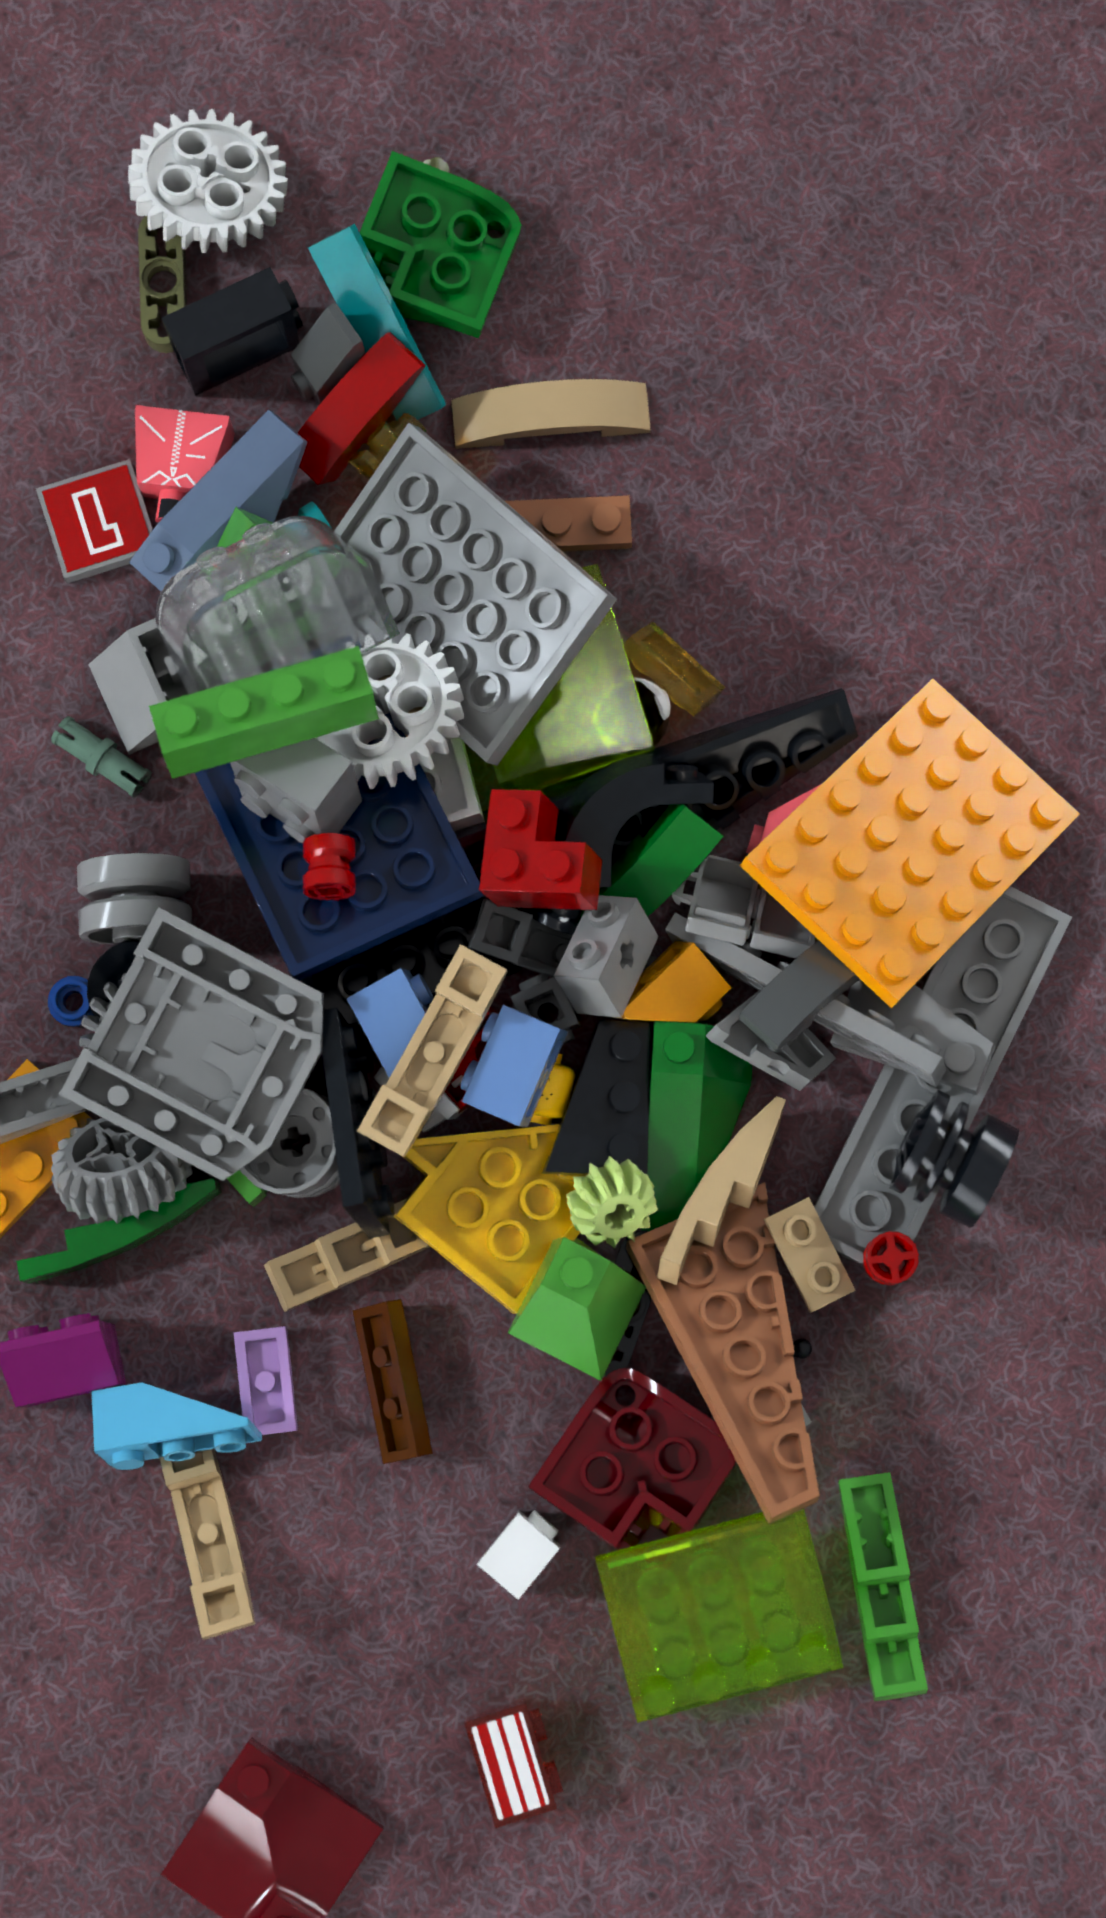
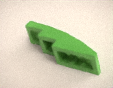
(882, 1587)

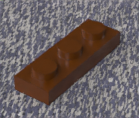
(392, 1381)

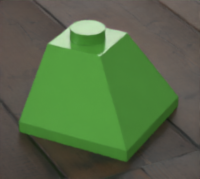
(577, 1307)

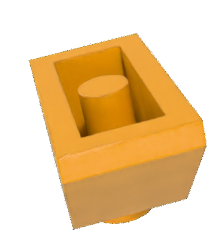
(677, 987)

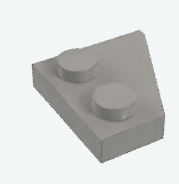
(793, 1064)

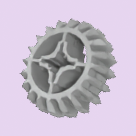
(114, 1173)

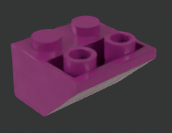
(61, 1362)

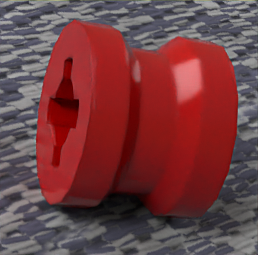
(899, 1257)

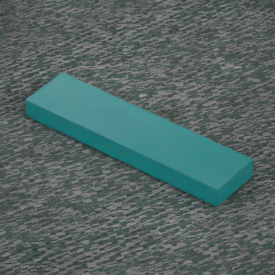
(371, 309)

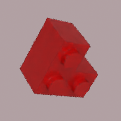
(526, 864)

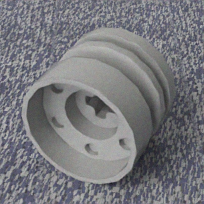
(296, 1173)

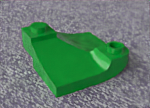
(435, 245)

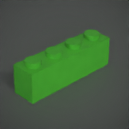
(264, 712)

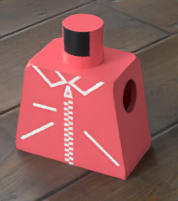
(176, 451)

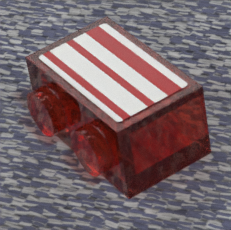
(512, 1763)

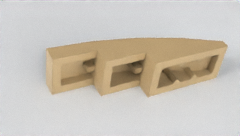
(729, 1179)
(339, 1261)

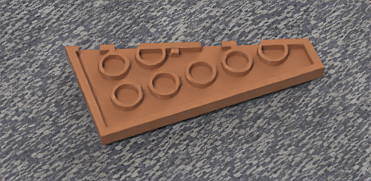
(739, 1349)

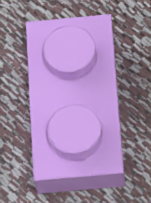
(266, 1379)

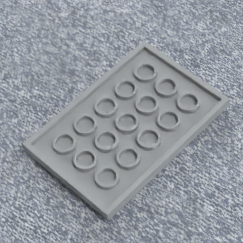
(473, 585)

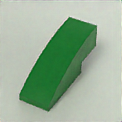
(663, 858)

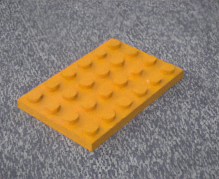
(910, 842)

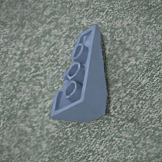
(250, 475)

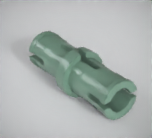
(101, 756)

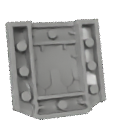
(200, 1049)

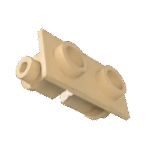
(809, 1255)

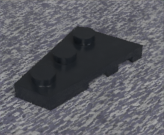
(608, 1102)

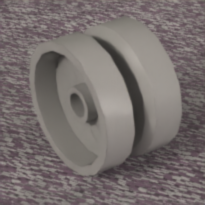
(128, 892)

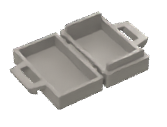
(726, 902)

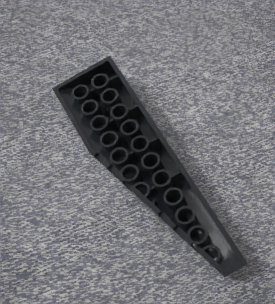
(742, 760)

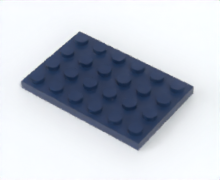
(404, 869)

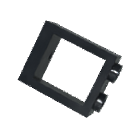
(234, 330)

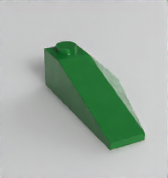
(692, 1111)

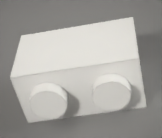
(520, 1552)

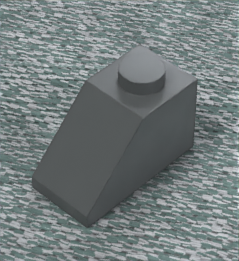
(325, 354)

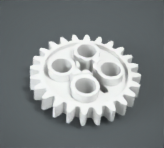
(198, 168)
(414, 682)

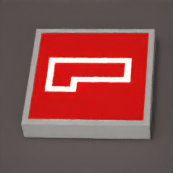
(95, 520)

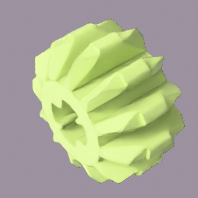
(611, 1202)

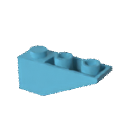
(152, 1423)

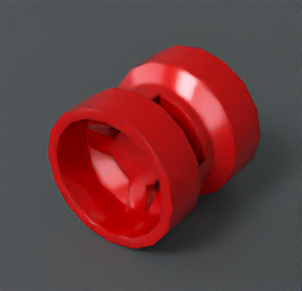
(329, 866)

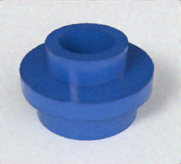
(58, 996)

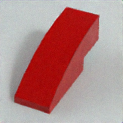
(357, 407)

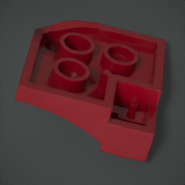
(637, 1466)
(271, 1842)

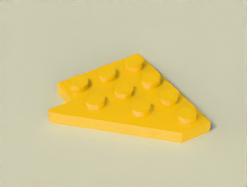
(490, 1205)

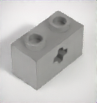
(606, 956)

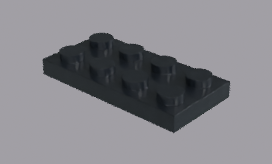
(349, 1098)

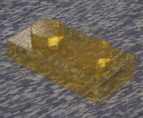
(672, 669)

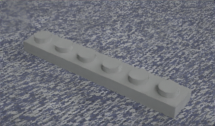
(869, 1031)

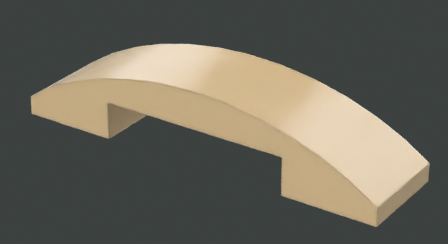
(550, 409)
(433, 1051)
(210, 1544)

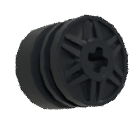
(953, 1158)

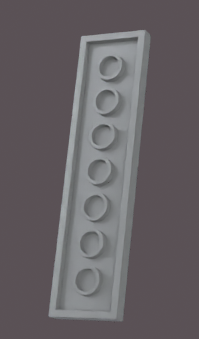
(988, 985)

